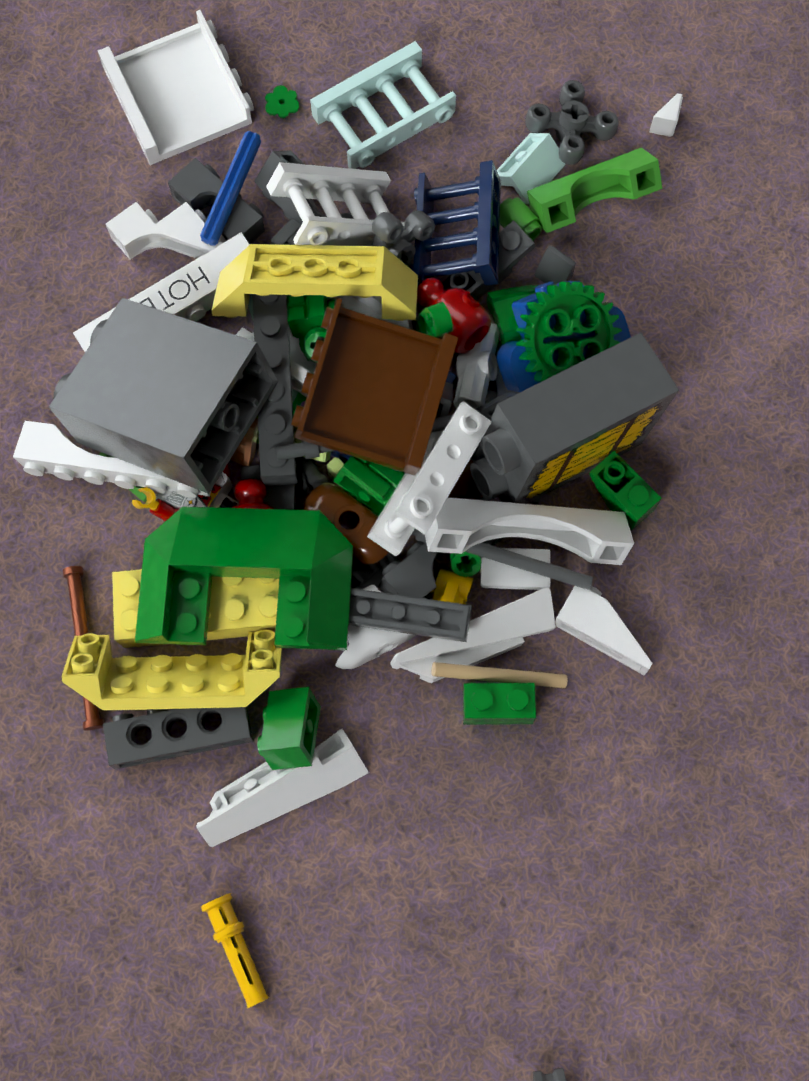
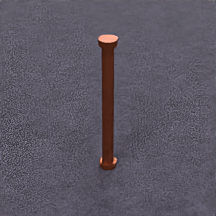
(80, 626)

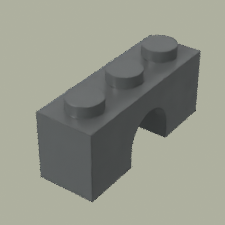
(199, 188)

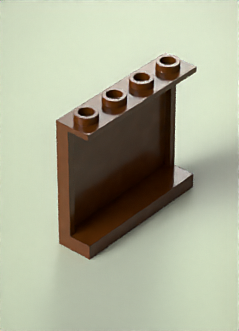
(374, 389)

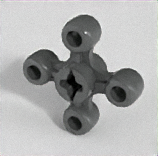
(571, 122)
(390, 233)

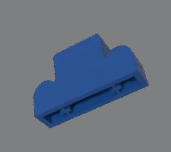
(508, 359)

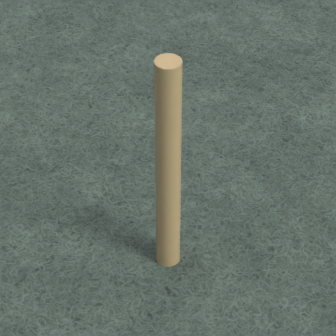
(498, 675)

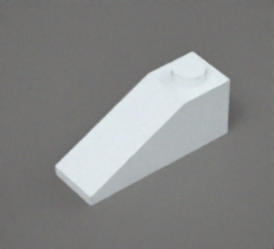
(597, 624)

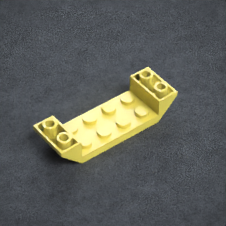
(317, 271)
(174, 680)

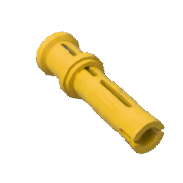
(233, 928)

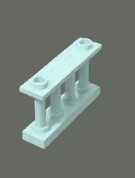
(381, 78)

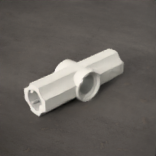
(476, 370)

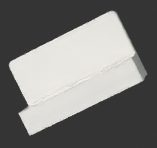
(508, 577)

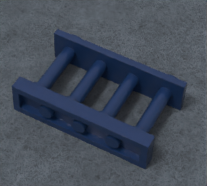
(484, 236)

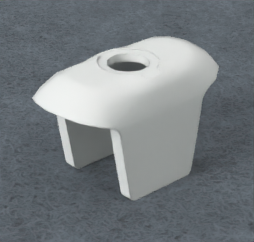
(369, 643)

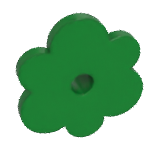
(281, 95)

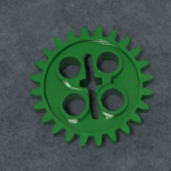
(566, 305)

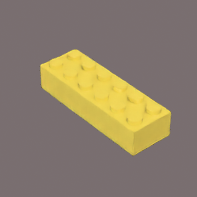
(234, 610)

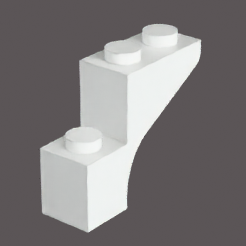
(179, 231)

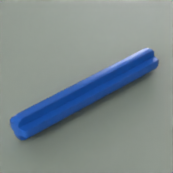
(230, 188)

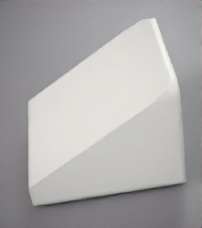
(667, 117)

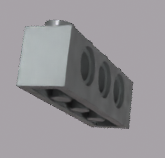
(122, 732)

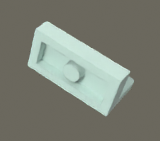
(531, 164)

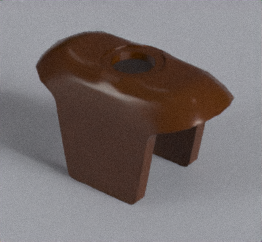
(333, 503)

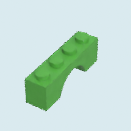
(623, 177)

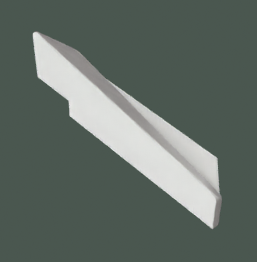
(487, 636)
(272, 793)

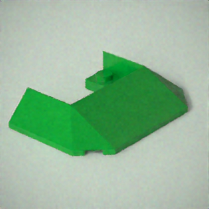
(280, 544)

